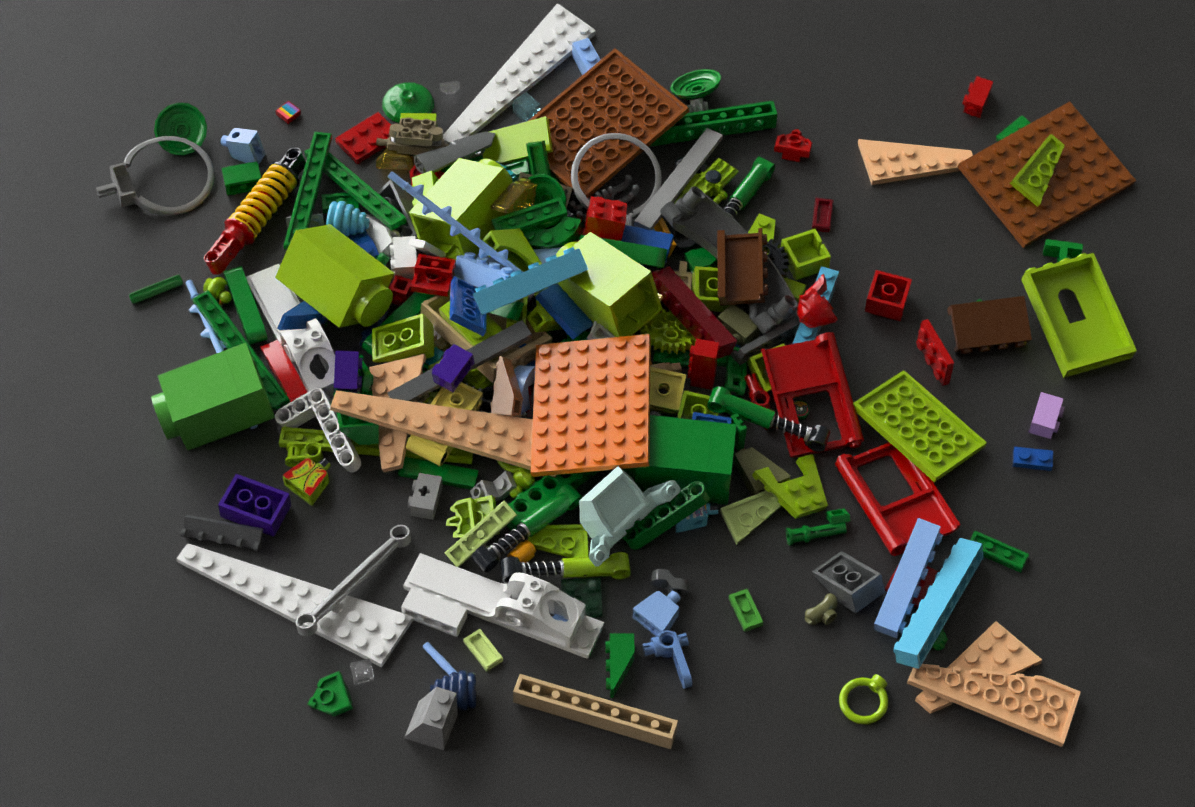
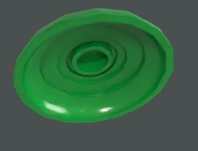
(696, 84)
(407, 98)
(180, 121)
(546, 190)

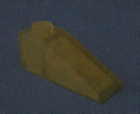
(516, 196)

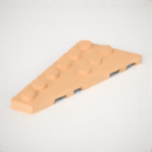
(900, 161)
(386, 378)
(991, 651)

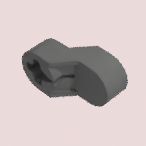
(664, 579)

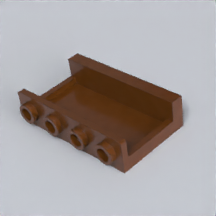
(742, 268)
(990, 324)

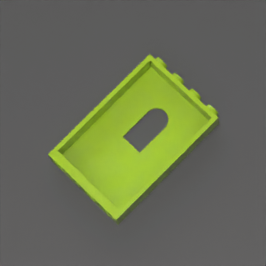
(1085, 343)

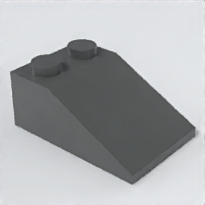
(850, 581)

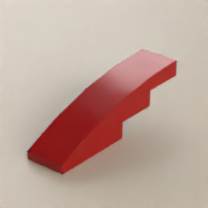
(283, 370)

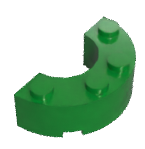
(564, 232)

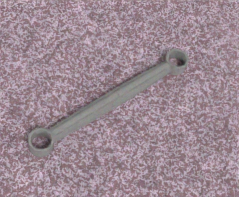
(353, 580)

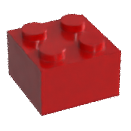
(606, 218)
(888, 295)

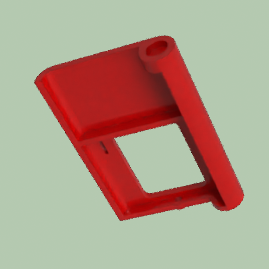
(811, 369)
(897, 520)

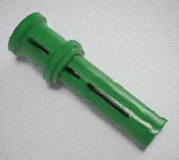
(805, 533)

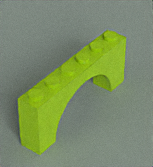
(522, 255)

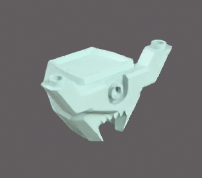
(615, 507)

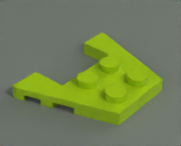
(799, 495)

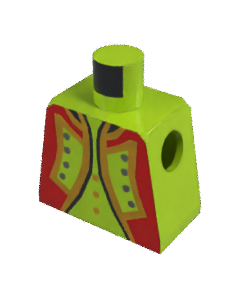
(308, 479)

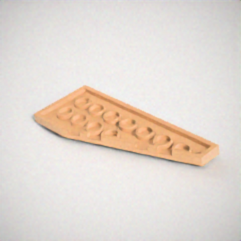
(1020, 701)

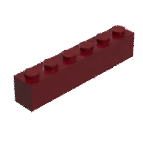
(692, 311)

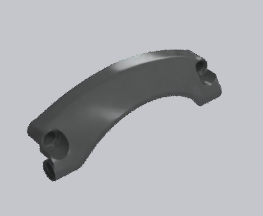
(699, 220)

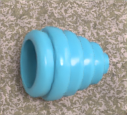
(347, 218)

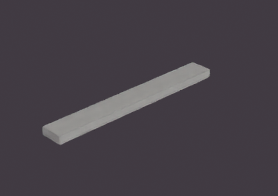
(679, 178)

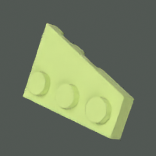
(749, 513)

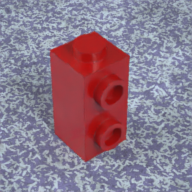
(978, 96)

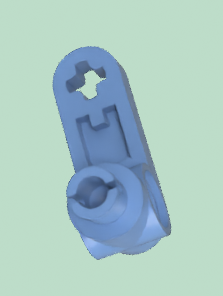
(675, 651)

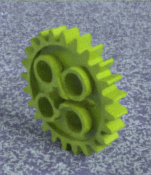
(668, 333)

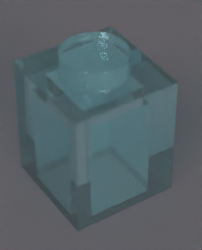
(525, 107)

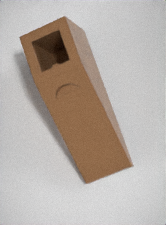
(507, 394)

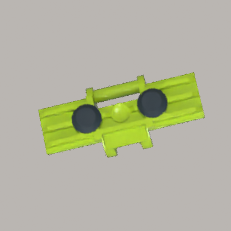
(712, 180)

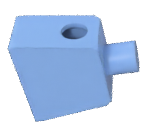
(244, 145)
(657, 611)

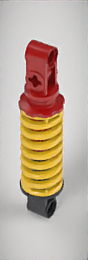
(256, 210)

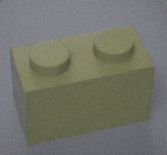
(739, 325)

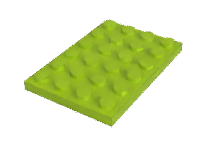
(919, 425)

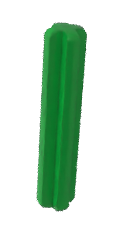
(155, 289)

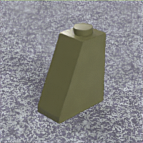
(750, 460)

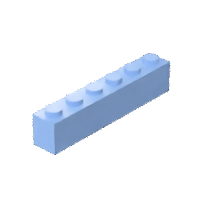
(907, 578)

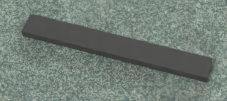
(481, 352)

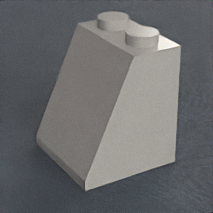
(434, 718)

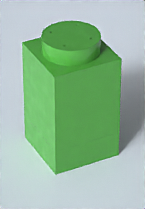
(212, 398)

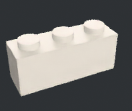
(435, 611)

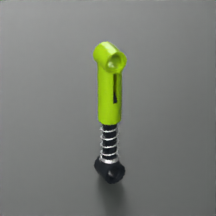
(615, 565)

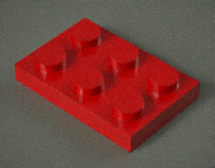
(361, 139)
(935, 352)

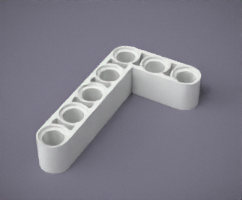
(328, 424)

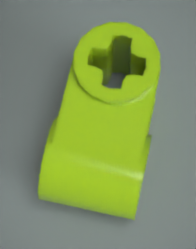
(301, 452)

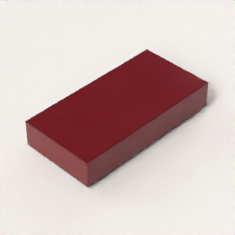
(822, 214)

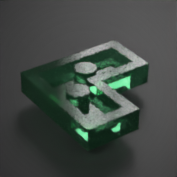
(586, 590)

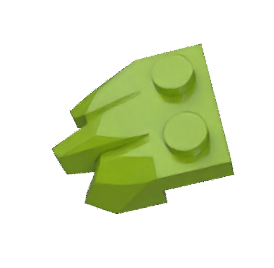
(469, 513)

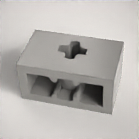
(425, 496)

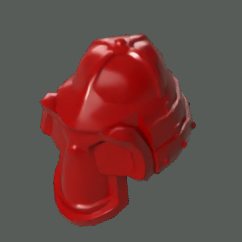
(813, 308)

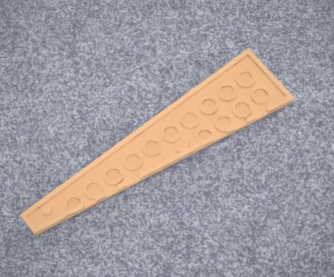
(477, 432)

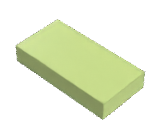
(483, 650)

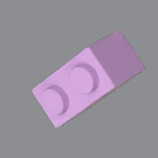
(1046, 415)

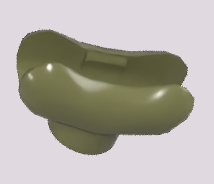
(823, 612)

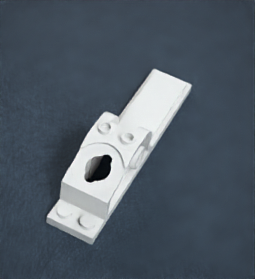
(299, 344)
(518, 606)

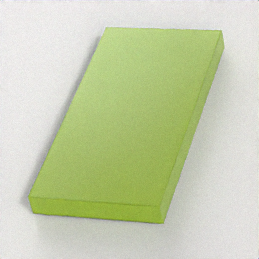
(511, 141)

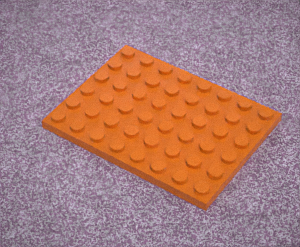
(591, 405)

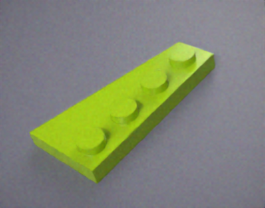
(1036, 173)

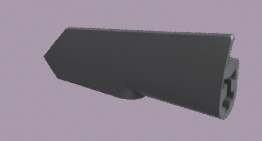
(463, 148)

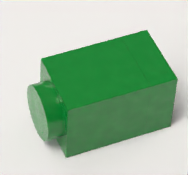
(689, 453)

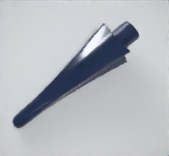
(368, 331)

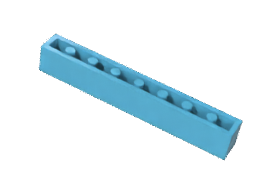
(938, 603)

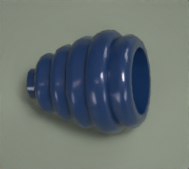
(463, 685)

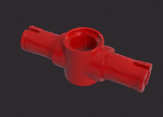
(757, 392)

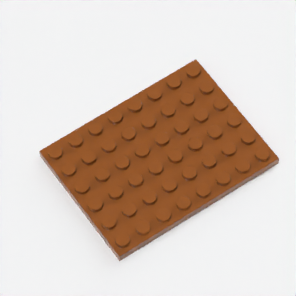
(606, 100)
(1080, 181)

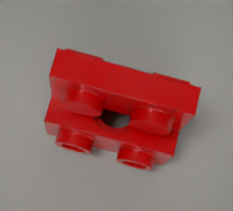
(433, 275)

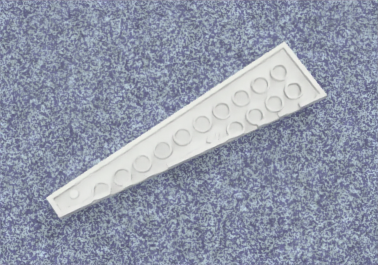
(530, 63)
(352, 624)

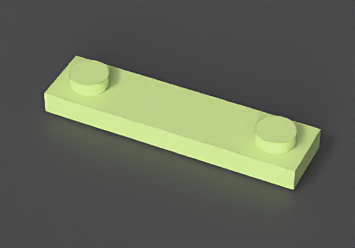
(481, 533)

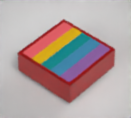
(288, 112)

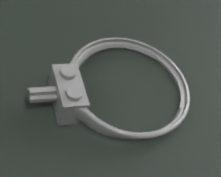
(124, 188)
(584, 201)

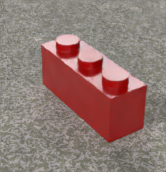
(703, 363)

